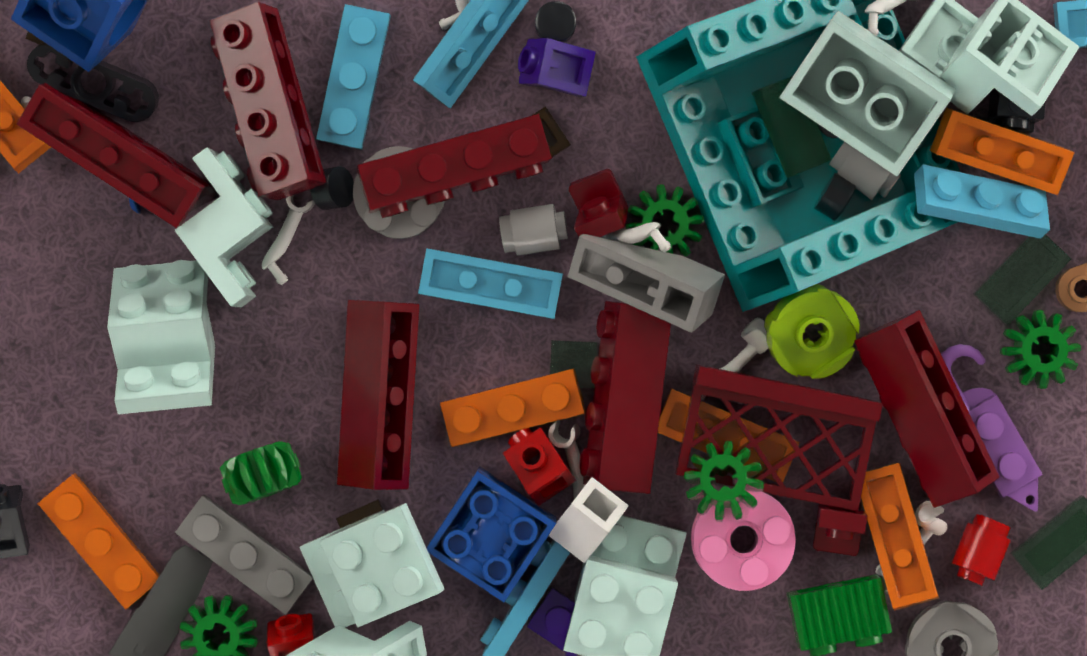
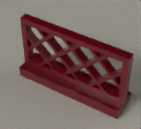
(115, 155)
(789, 398)

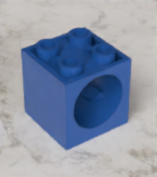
(80, 28)
(491, 534)

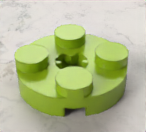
(788, 323)

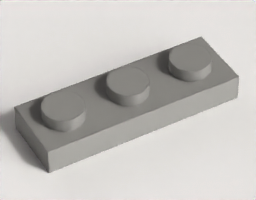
(244, 554)

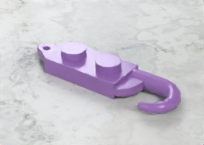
(1003, 442)

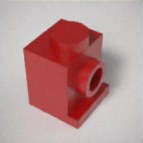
(545, 477)

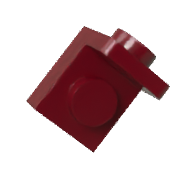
(599, 204)
(839, 530)

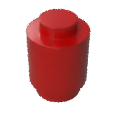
(981, 550)

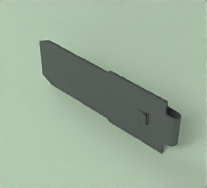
(165, 607)

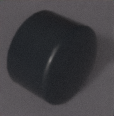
(555, 21)
(336, 191)
(835, 197)

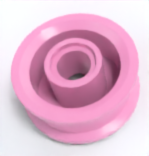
(750, 568)

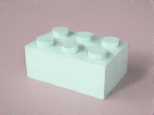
(867, 93)

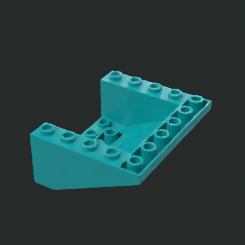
(755, 214)

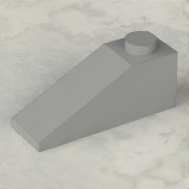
(648, 280)

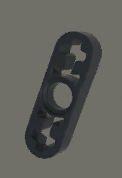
(121, 104)

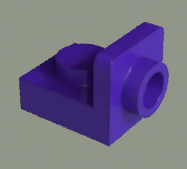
(556, 66)
(553, 619)

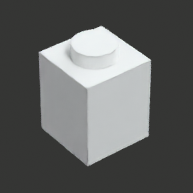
(588, 520)

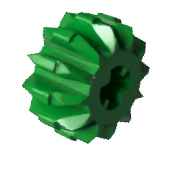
(679, 218)
(1049, 335)
(721, 465)
(260, 473)
(209, 619)

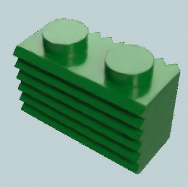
(839, 614)

